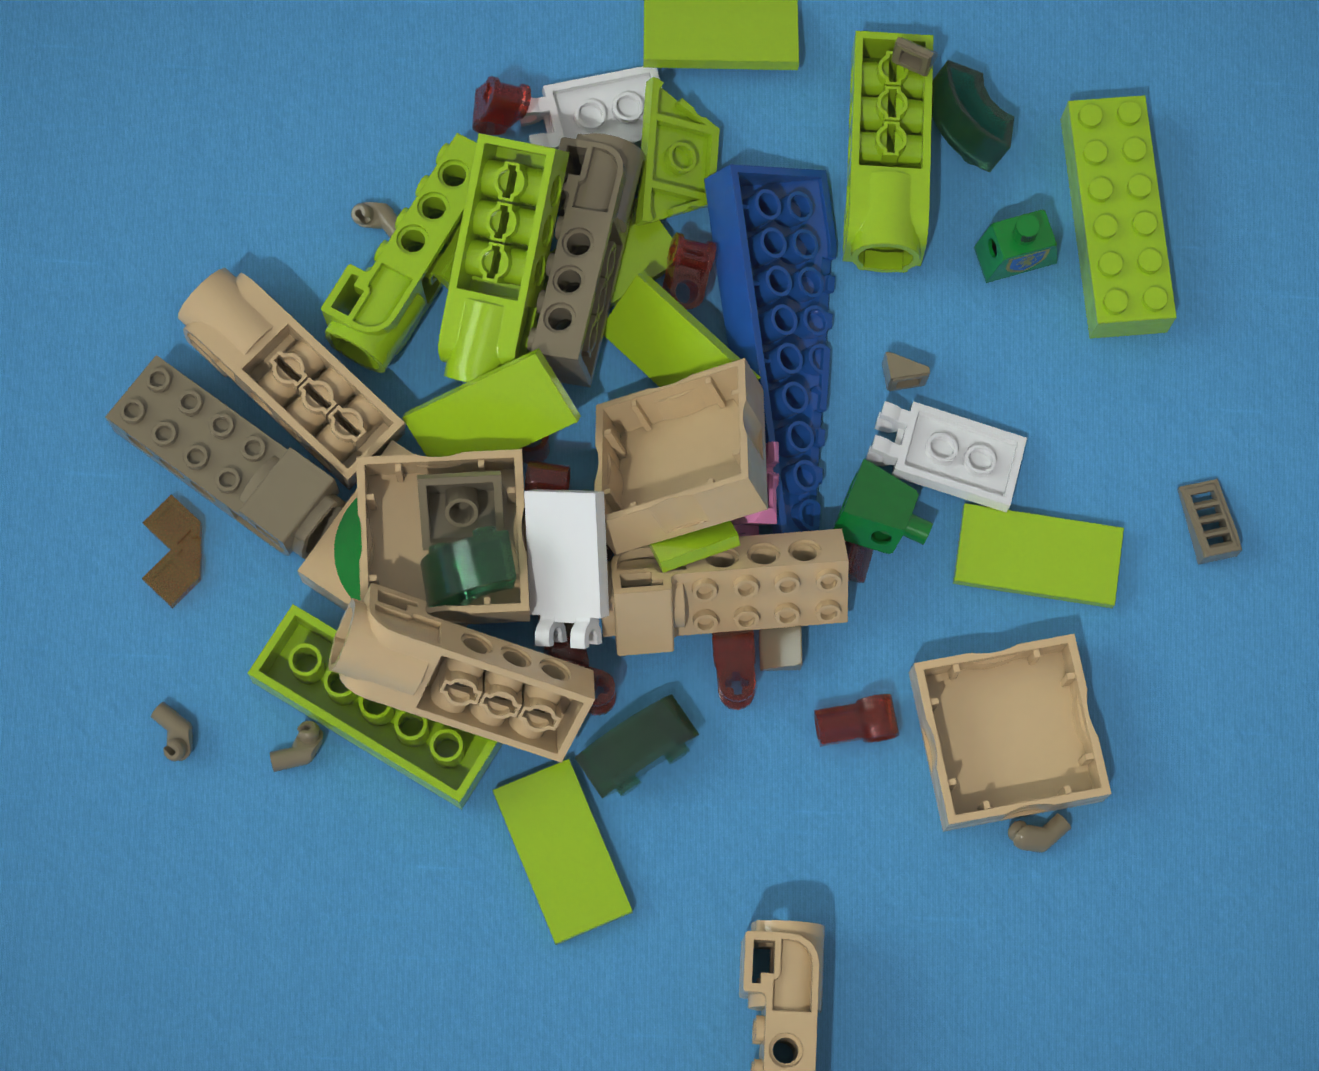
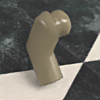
(375, 216)
(302, 750)
(1038, 838)

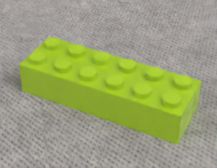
(1117, 217)
(429, 752)

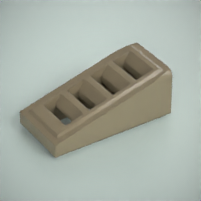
(1204, 552)

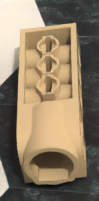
(288, 373)
(754, 586)
(459, 676)
(787, 994)

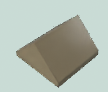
(458, 504)

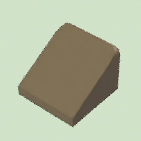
(913, 56)
(903, 373)
(780, 649)

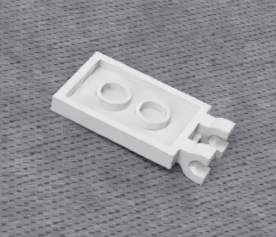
(591, 104)
(949, 453)
(567, 564)

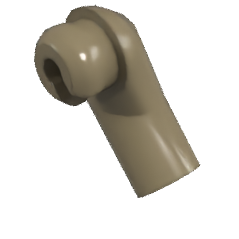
(178, 732)

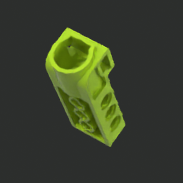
(887, 157)
(500, 255)
(379, 308)

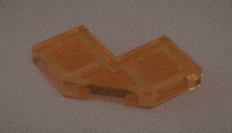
(181, 567)

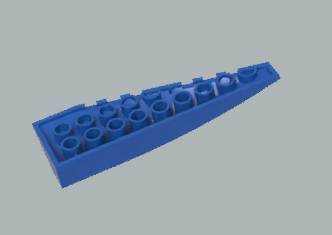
(774, 292)

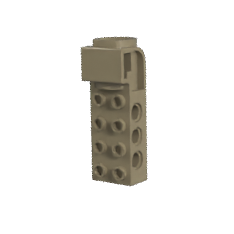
(590, 245)
(227, 459)

